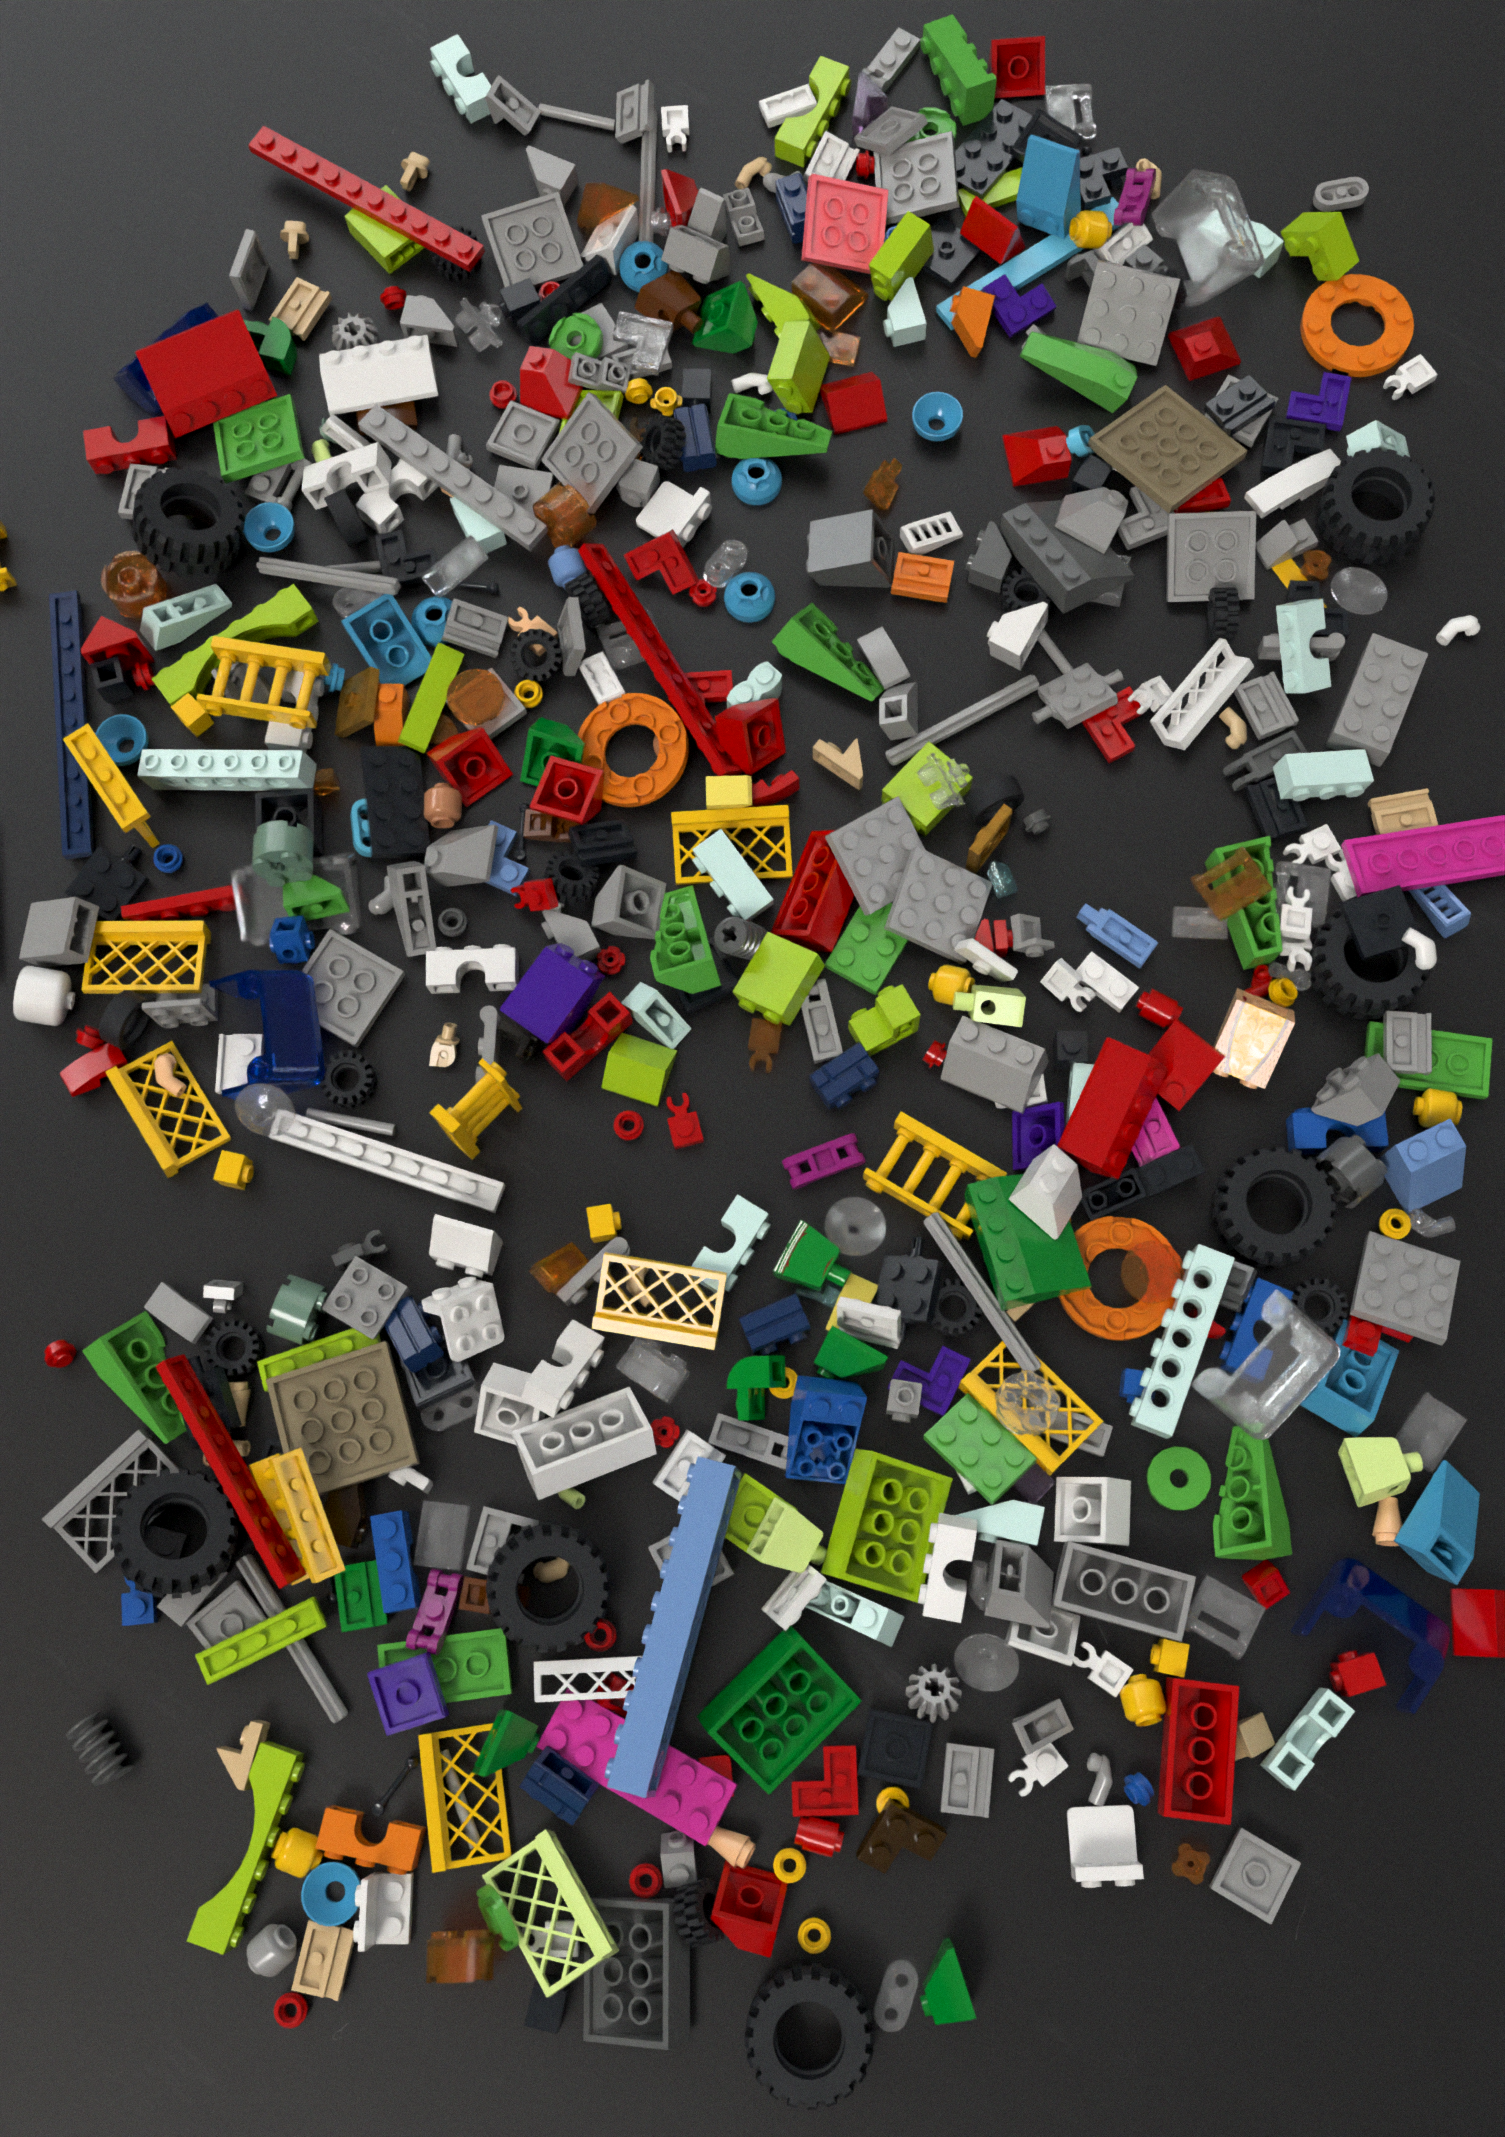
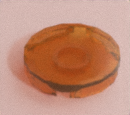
(475, 696)
(1151, 1271)

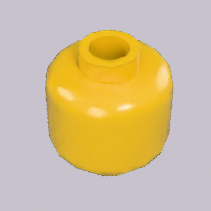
(1090, 229)
(948, 981)
(1436, 1107)
(1143, 1700)
(296, 1852)

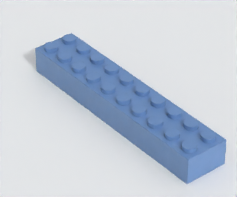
(674, 1628)

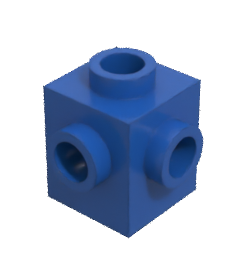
(291, 939)

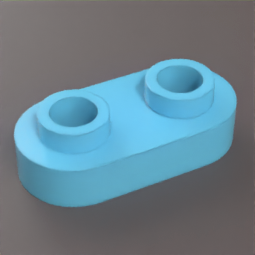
(1078, 440)
(359, 828)

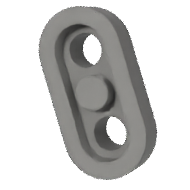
(1338, 194)

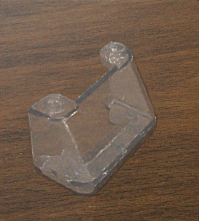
(1211, 232)
(260, 903)
(1275, 1373)

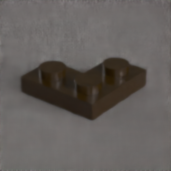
(896, 1829)

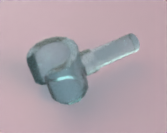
(828, 1298)

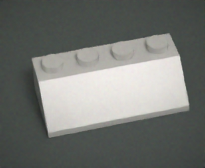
(378, 374)
(584, 1442)

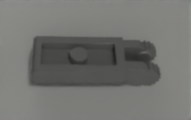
(1263, 759)

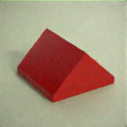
(1018, 66)
(991, 232)
(854, 402)
(112, 640)
(569, 791)
(1478, 1622)

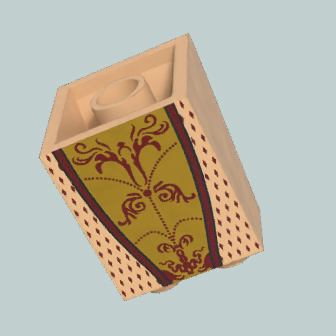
(1252, 1038)

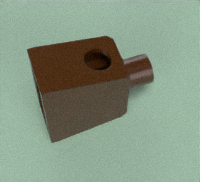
(670, 300)

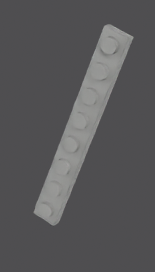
(453, 477)

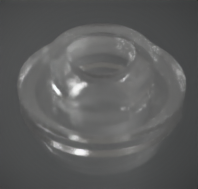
(660, 221)

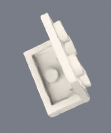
(675, 510)
(467, 1316)
(1103, 1845)

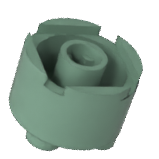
(283, 853)
(297, 1310)

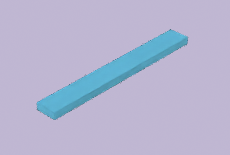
(1030, 263)

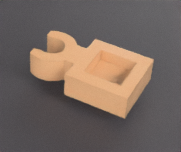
(525, 624)

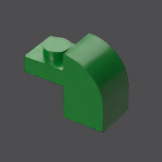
(275, 344)
(750, 1379)

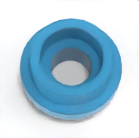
(335, 678)

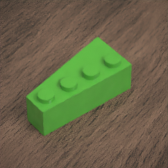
(959, 69)
(1257, 926)

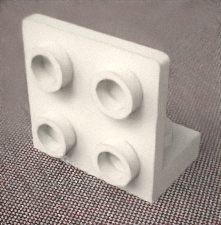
(384, 1910)

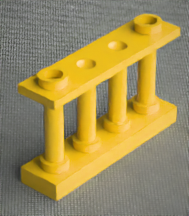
(256, 656)
(477, 1108)
(934, 1146)
(299, 1511)

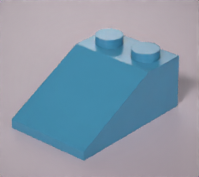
(1049, 186)
(388, 641)
(1353, 1386)

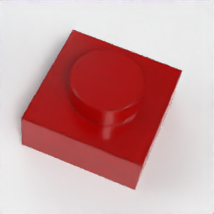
(1001, 938)

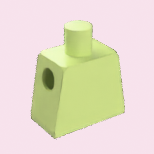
(1005, 1005)
(1377, 1467)
(787, 1539)

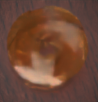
(564, 514)
(133, 583)
(460, 1958)

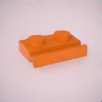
(922, 577)

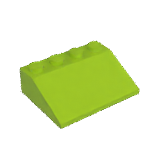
(885, 1524)

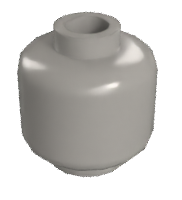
(271, 1950)

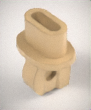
(414, 167)
(294, 234)
(444, 1047)

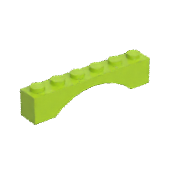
(281, 616)
(271, 1778)

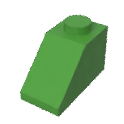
(313, 899)

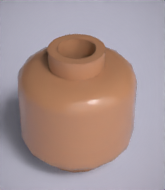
(442, 805)

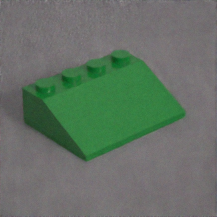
(1019, 1254)
(778, 1709)

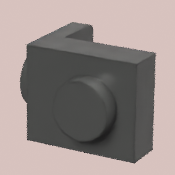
(1082, 265)

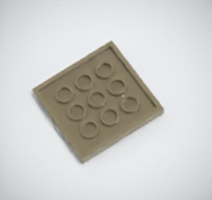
(1167, 448)
(345, 1417)

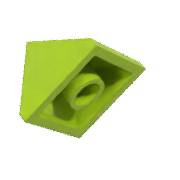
(638, 1069)

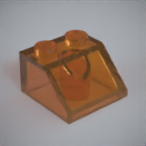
(828, 294)

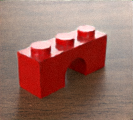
(151, 446)
(574, 1050)

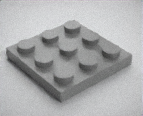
(919, 177)
(533, 241)
(1128, 311)
(592, 451)
(1210, 553)
(875, 853)
(937, 904)
(350, 986)
(1405, 1288)

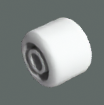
(43, 996)

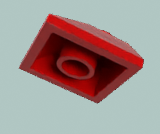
(679, 196)
(1204, 348)
(546, 384)
(1037, 455)
(752, 733)
(470, 764)
(1188, 1063)
(749, 1907)

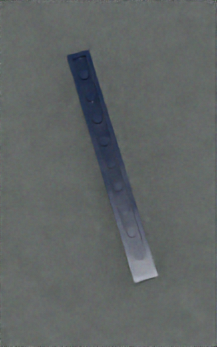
(70, 715)

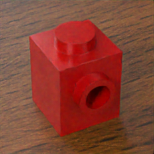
(1356, 1673)

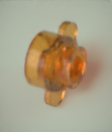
(1315, 557)
(1195, 1872)

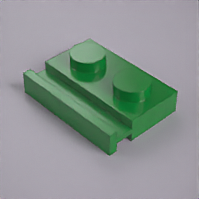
(360, 1597)

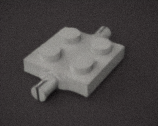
(1077, 695)

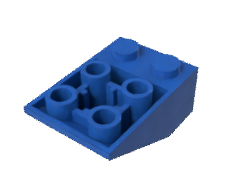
(823, 1429)

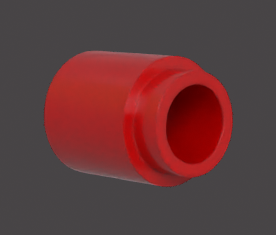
(1158, 1008)
(819, 1836)

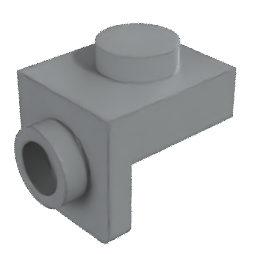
(1027, 936)
(904, 1400)
(678, 1859)

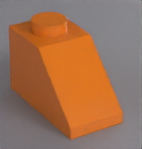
(971, 317)
(390, 713)

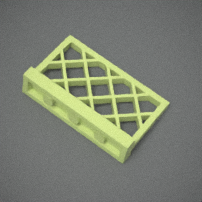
(578, 1902)

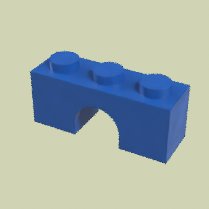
(1308, 1132)
(1242, 1340)
(392, 1550)

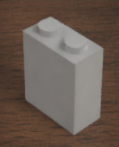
(59, 932)

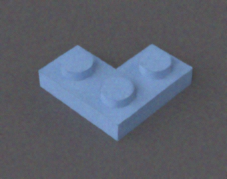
(505, 872)

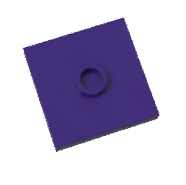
(408, 1693)

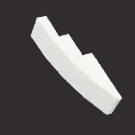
(1292, 483)

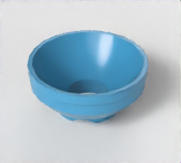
(637, 277)
(937, 406)
(758, 490)
(268, 517)
(749, 607)
(431, 631)
(121, 728)
(315, 1898)

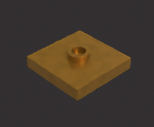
(357, 702)
(988, 839)

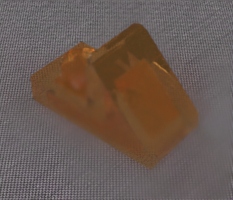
(559, 1268)

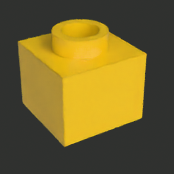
(192, 715)
(234, 1170)
(603, 1222)
(1169, 1657)

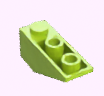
(779, 304)

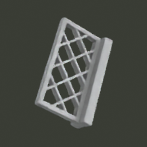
(95, 1484)

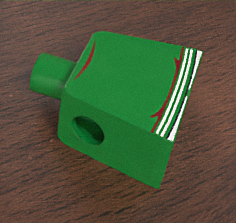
(810, 1260)

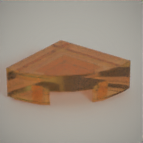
(443, 730)

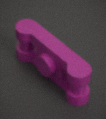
(1135, 198)
(823, 1161)
(435, 1612)

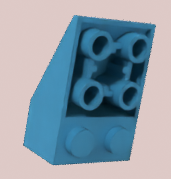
(1443, 1525)

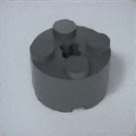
(1351, 1170)

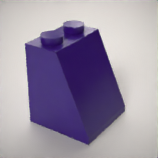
(553, 993)

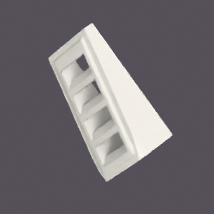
(909, 531)

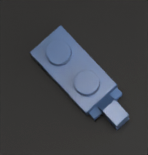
(1118, 934)

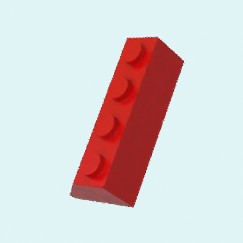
(815, 898)
(1112, 1108)
(1198, 1751)

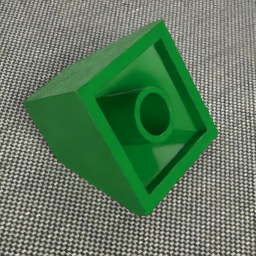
(727, 320)
(545, 740)
(847, 1357)
(506, 1743)
(945, 1989)

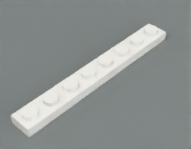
(393, 1163)

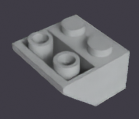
(696, 254)
(1357, 1091)
(1019, 1585)

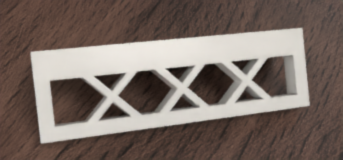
(1202, 701)
(587, 1666)

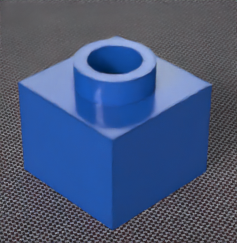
(1130, 1385)

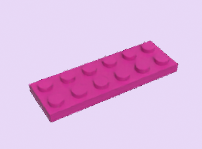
(1427, 856)
(688, 1792)

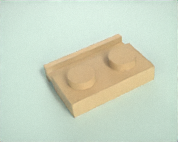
(302, 307)
(1402, 812)
(324, 1960)

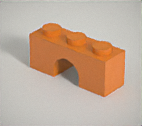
(342, 1836)

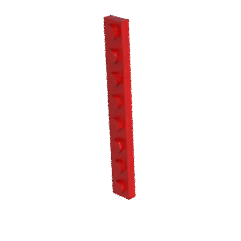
(231, 1470)

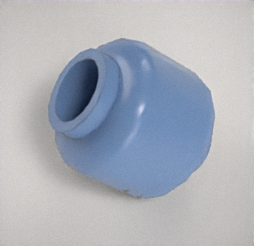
(566, 565)

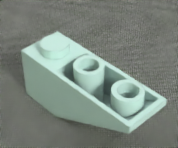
(1008, 1521)
(857, 1613)

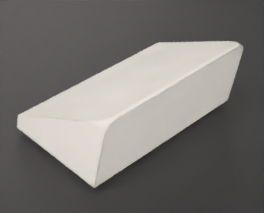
(1123, 243)
(343, 434)

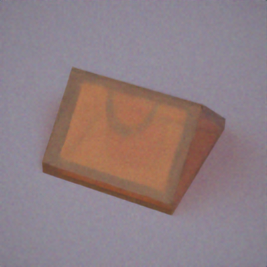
(602, 202)

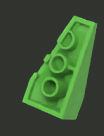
(1086, 369)
(757, 432)
(812, 643)
(682, 946)
(128, 1363)
(1252, 1507)

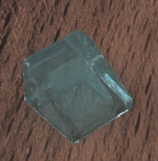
(1002, 879)

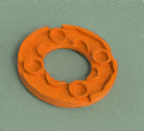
(1357, 360)
(672, 755)
(1089, 1312)

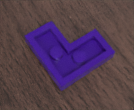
(1018, 312)
(1326, 407)
(940, 1383)

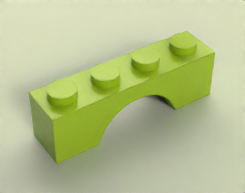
(800, 135)

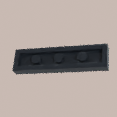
(564, 300)

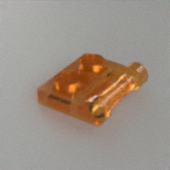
(1235, 892)

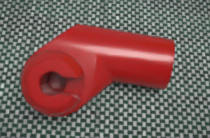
(1260, 982)

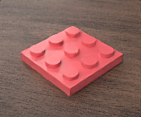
(843, 223)

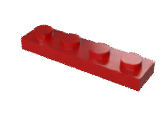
(174, 907)

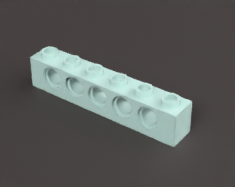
(226, 769)
(1216, 1269)

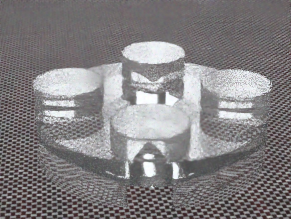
(1029, 1386)

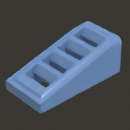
(1445, 922)

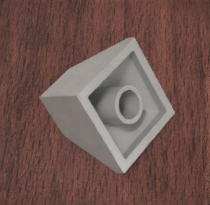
(1092, 516)
(462, 856)
(629, 904)

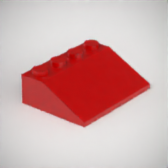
(206, 373)

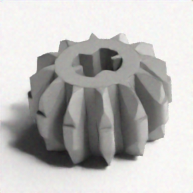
(354, 332)
(945, 1691)

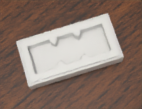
(787, 104)
(601, 678)
(985, 960)
(413, 1477)

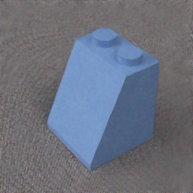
(1426, 1166)

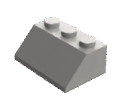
(993, 1064)

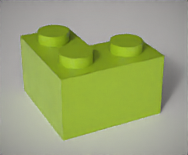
(1325, 241)
(887, 1022)

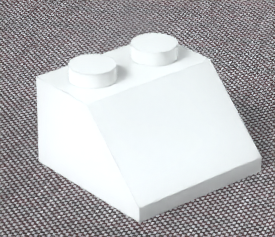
(1017, 633)
(1049, 1191)
(464, 1246)
(501, 1404)
(1092, 1510)

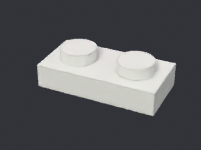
(1106, 982)

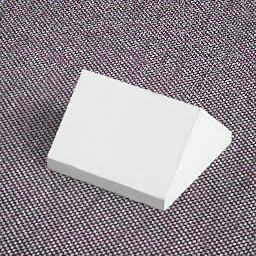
(613, 238)
(1053, 1643)

